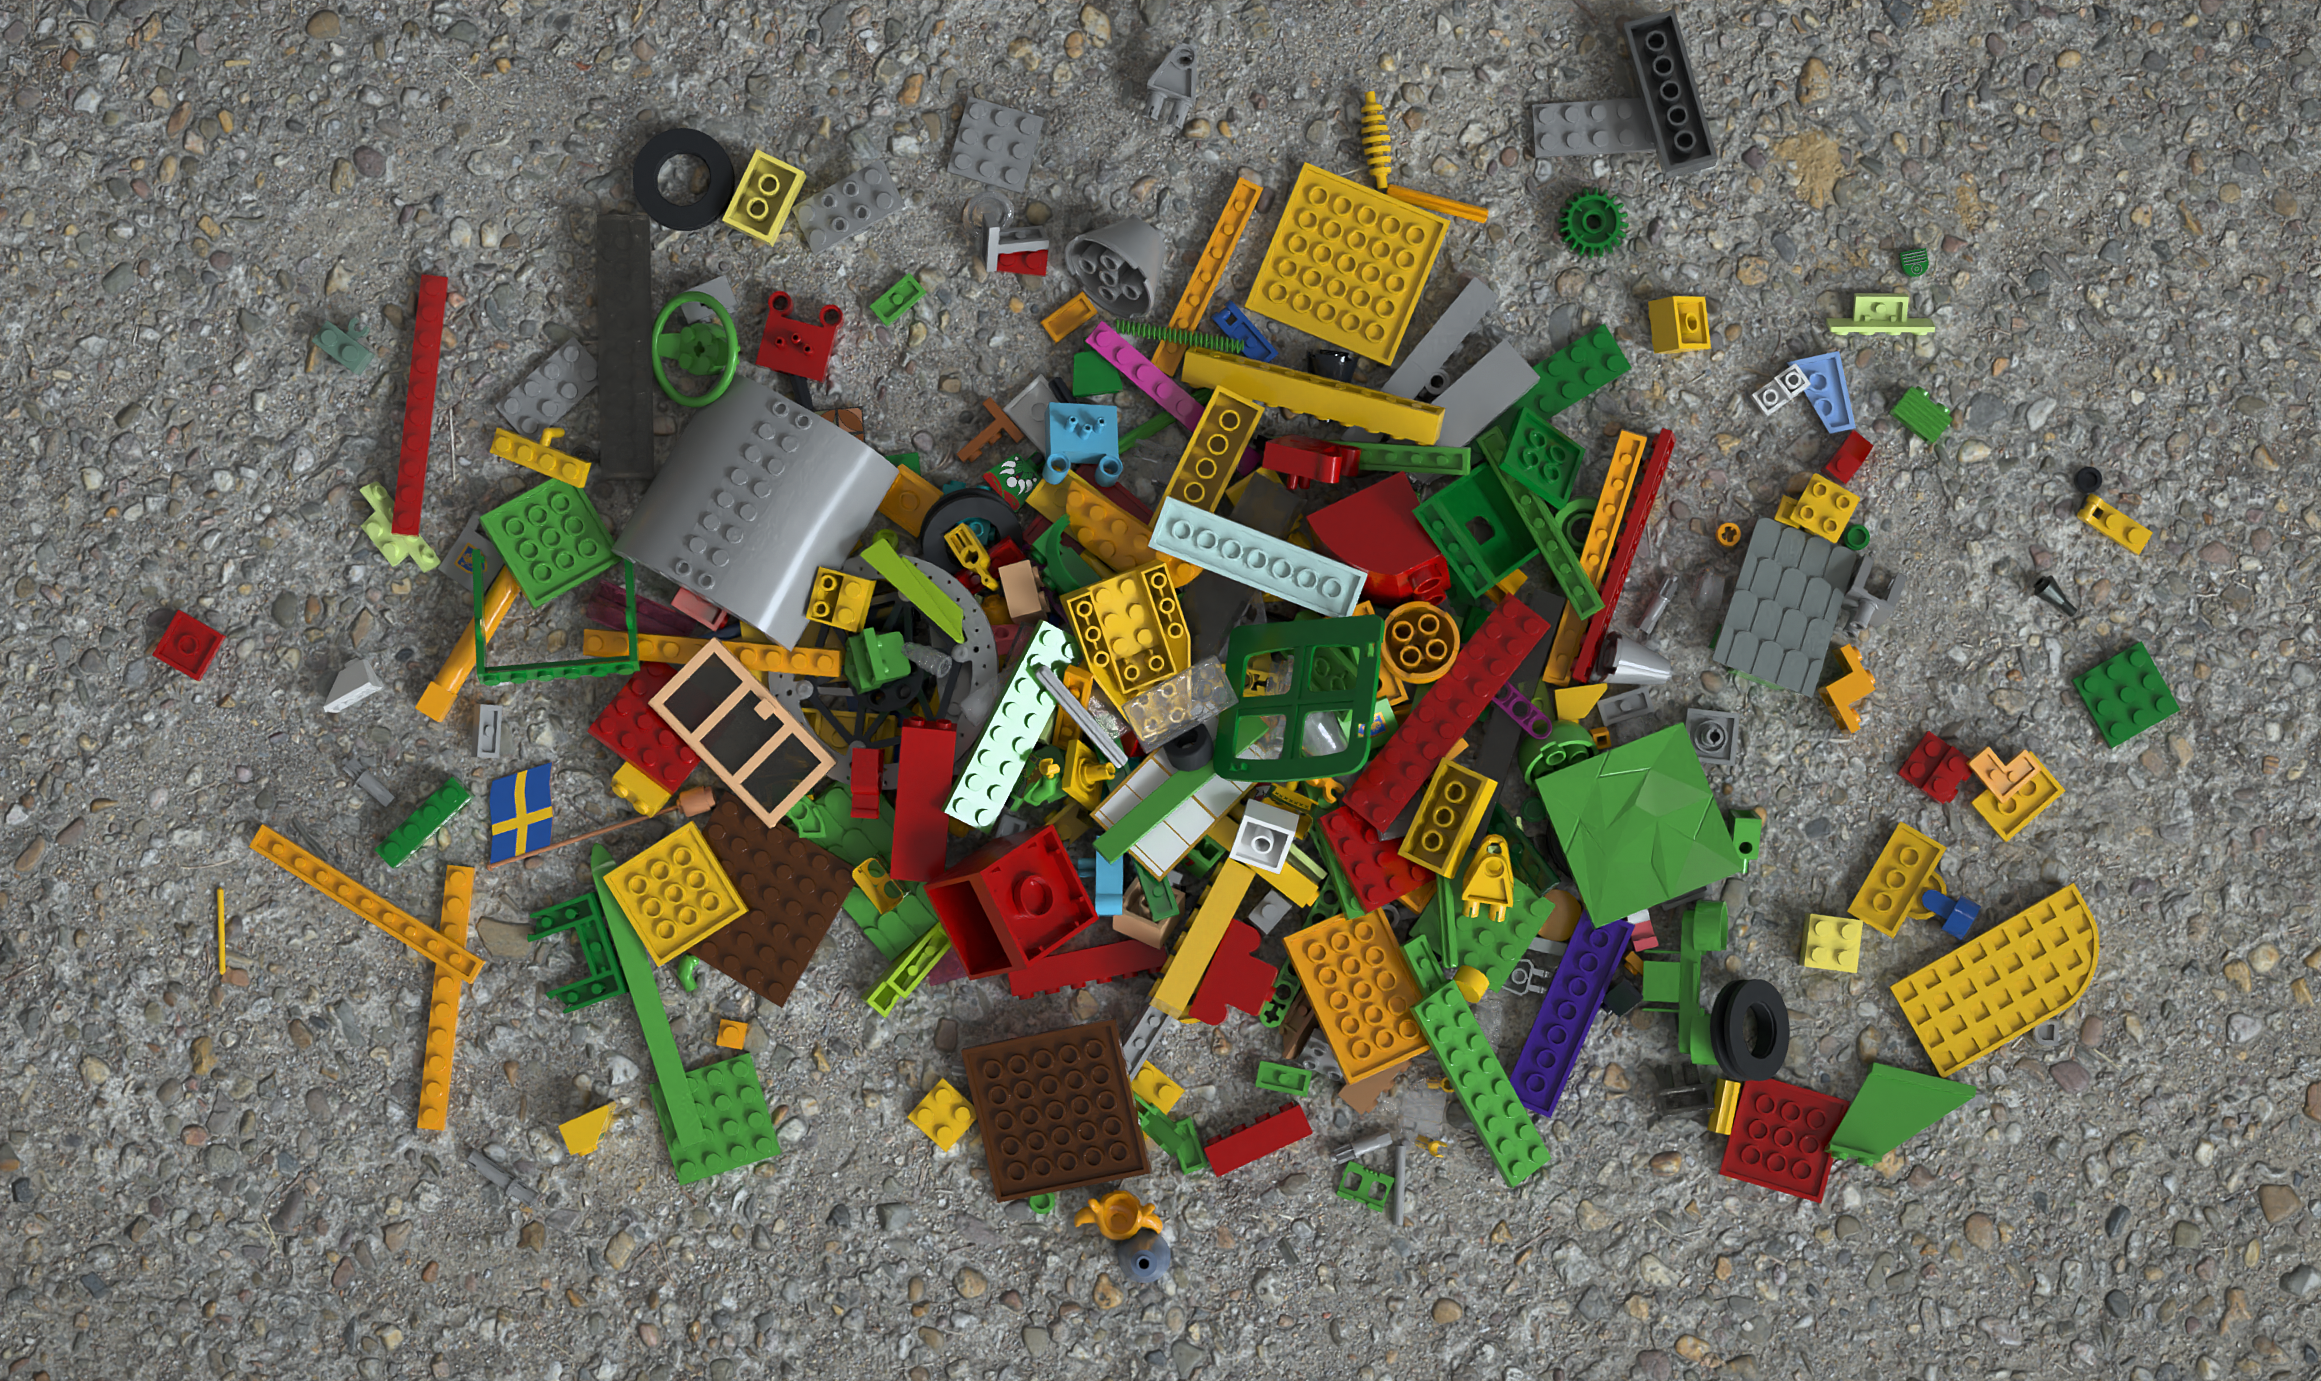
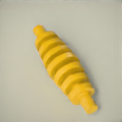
(1376, 140)

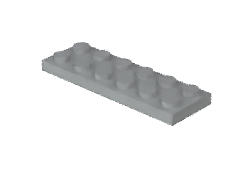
(1590, 128)

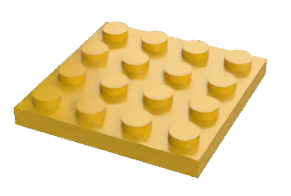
(675, 893)

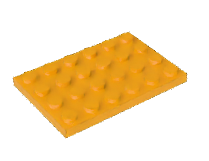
(1359, 992)

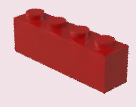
(1257, 1139)

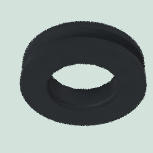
(666, 146)
(957, 507)
(1727, 1030)

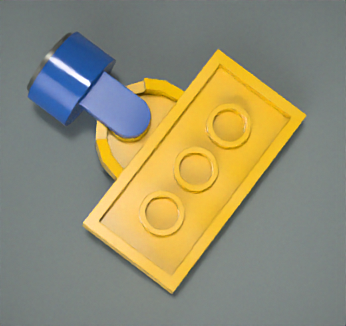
(1907, 886)

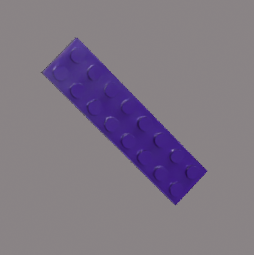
(1568, 1012)

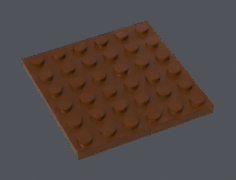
(790, 896)
(1056, 1110)

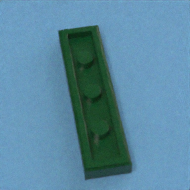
(1523, 853)

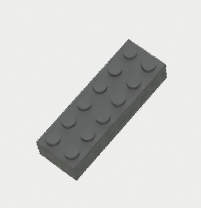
(1669, 94)

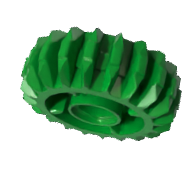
(1603, 211)

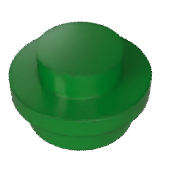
(1856, 537)
(1532, 809)

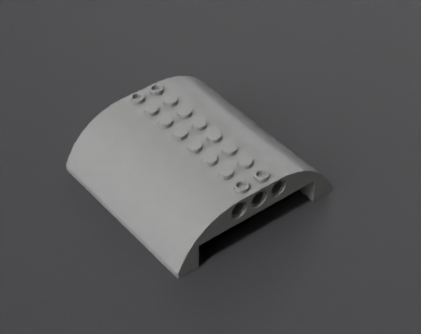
(756, 507)

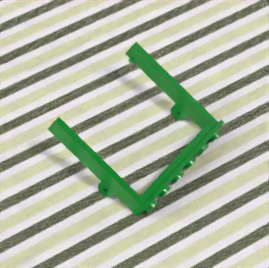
(549, 670)

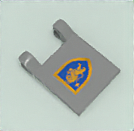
(459, 559)

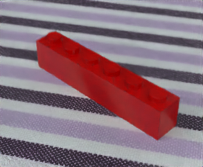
(1085, 965)

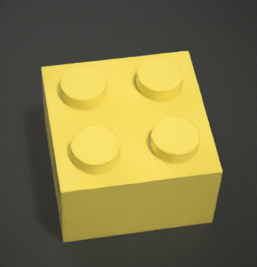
(1831, 942)

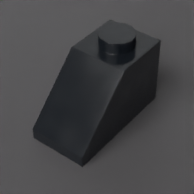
(1620, 997)

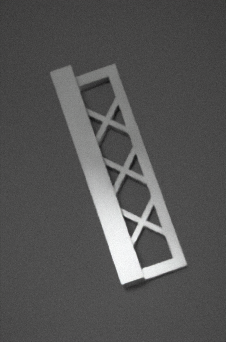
(1142, 1034)

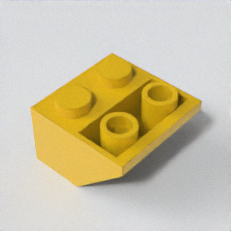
(840, 599)

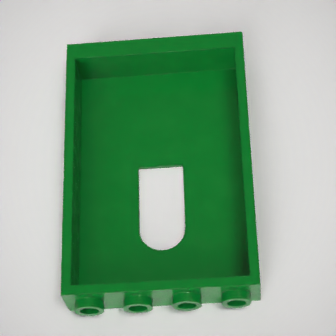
(1458, 503)

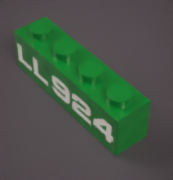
(424, 822)

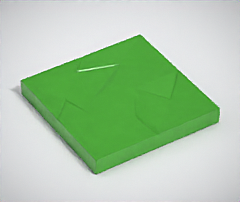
(1638, 825)

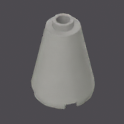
(1631, 663)

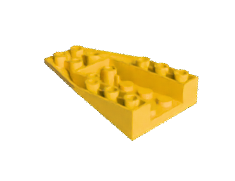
(1130, 630)

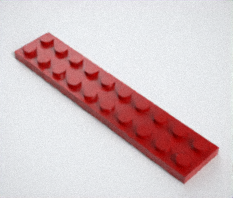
(1627, 545)
(1446, 712)

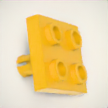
(1084, 775)

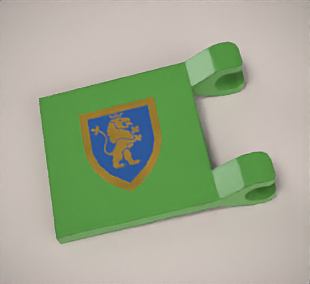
(1383, 725)

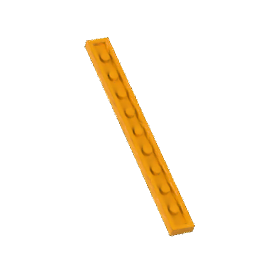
(1596, 550)
(682, 649)
(367, 903)
(445, 1003)

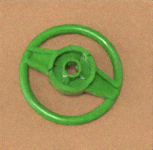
(699, 348)

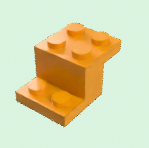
(1847, 688)

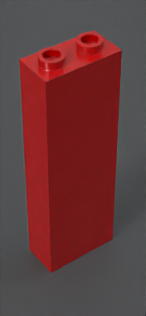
(922, 789)

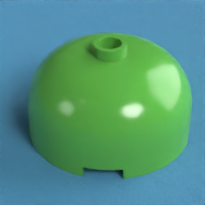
(1564, 747)

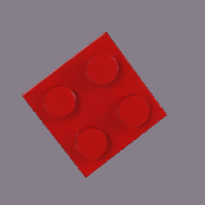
(189, 645)

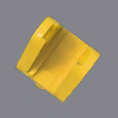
(1488, 880)

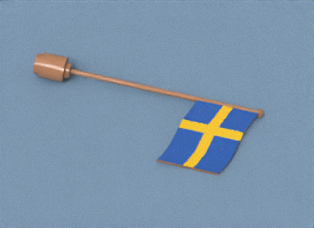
(524, 814)

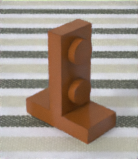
(991, 433)

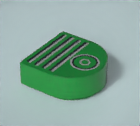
(1914, 262)

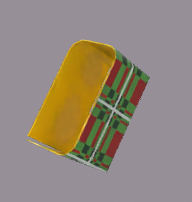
(877, 894)

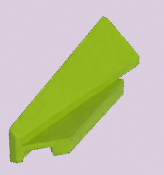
(916, 587)
(907, 970)

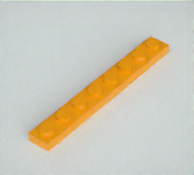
(1208, 273)

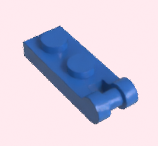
(1255, 344)

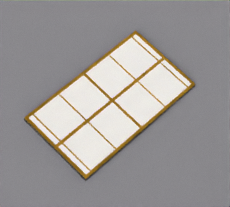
(1183, 828)

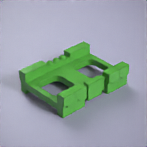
(1368, 1178)

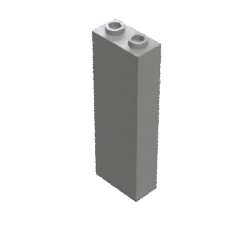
(1479, 398)

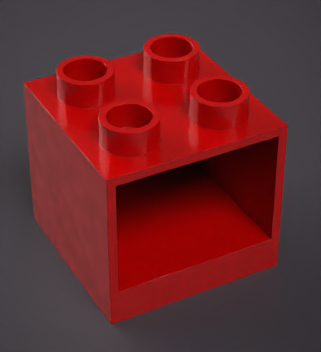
(1011, 902)

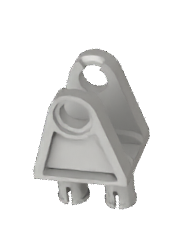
(1174, 84)
(1865, 607)

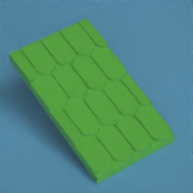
(857, 841)

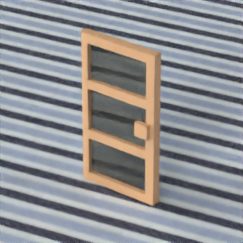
(742, 732)

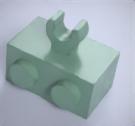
(344, 345)

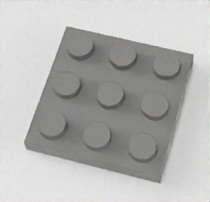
(995, 145)

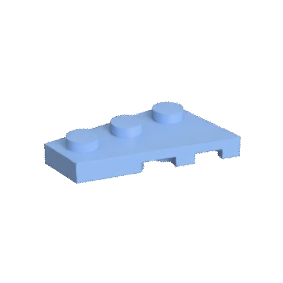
(1828, 390)

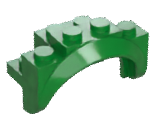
(1064, 567)

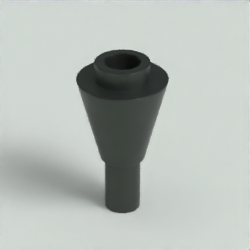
(2049, 590)

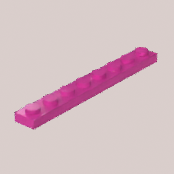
(1156, 384)

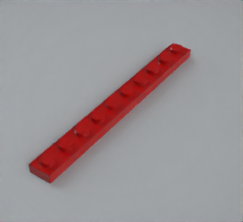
(420, 405)

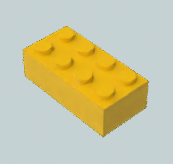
(1447, 818)

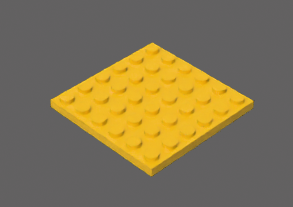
(1347, 264)

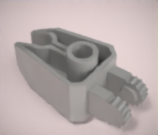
(1520, 978)

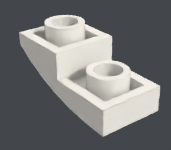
(1780, 390)

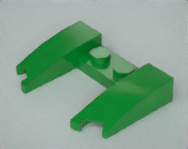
(586, 916)

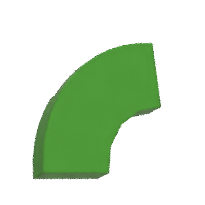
(807, 819)

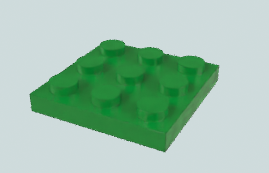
(1542, 458)
(2125, 695)

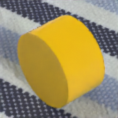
(1471, 983)

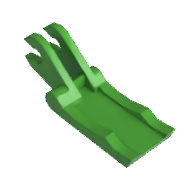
(1160, 1127)

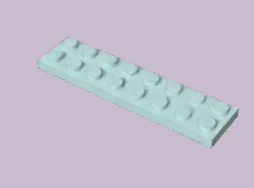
(1257, 559)

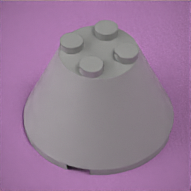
(1119, 265)

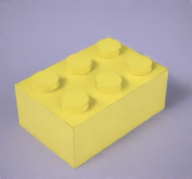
(764, 198)

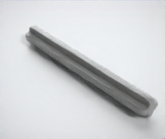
(1081, 716)

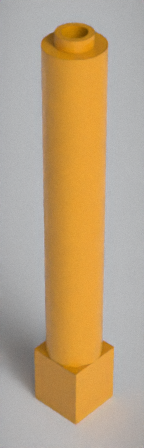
(443, 690)

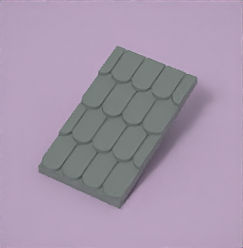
(1784, 607)

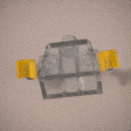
(1421, 1111)

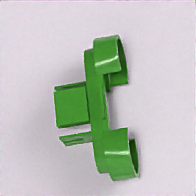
(1666, 981)

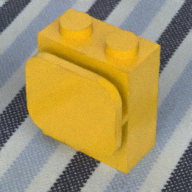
(639, 790)

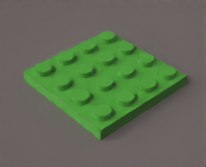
(550, 540)
(1484, 943)
(731, 1116)

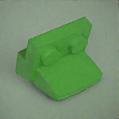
(874, 659)

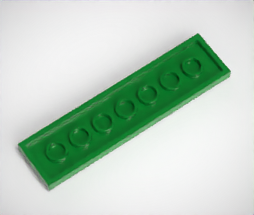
(1565, 380)

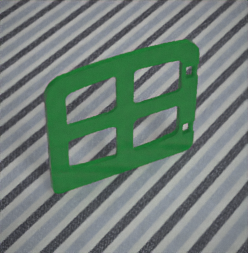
(1299, 701)

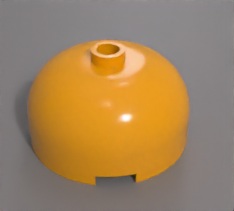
(1421, 627)

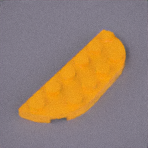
(1118, 535)

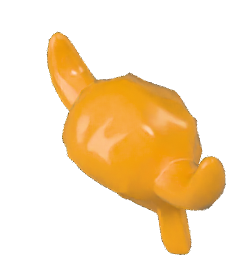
(1119, 1215)

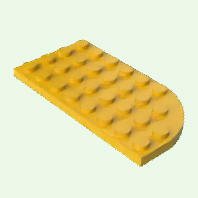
(2002, 981)

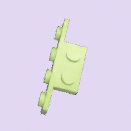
(1880, 314)
(394, 547)

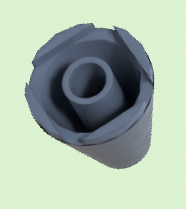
(1148, 1246)

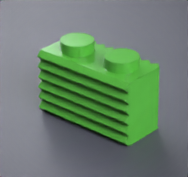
(1921, 414)

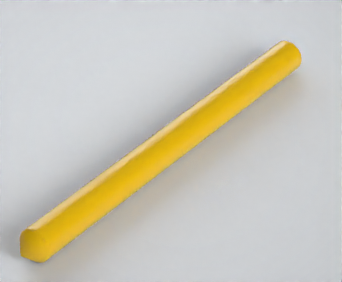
(221, 930)

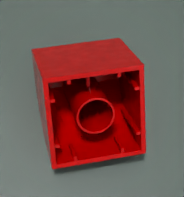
(1386, 540)

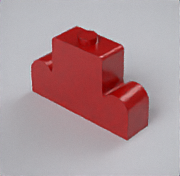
(1235, 977)

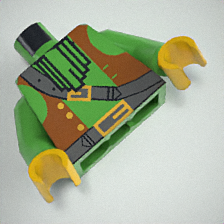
(1035, 782)

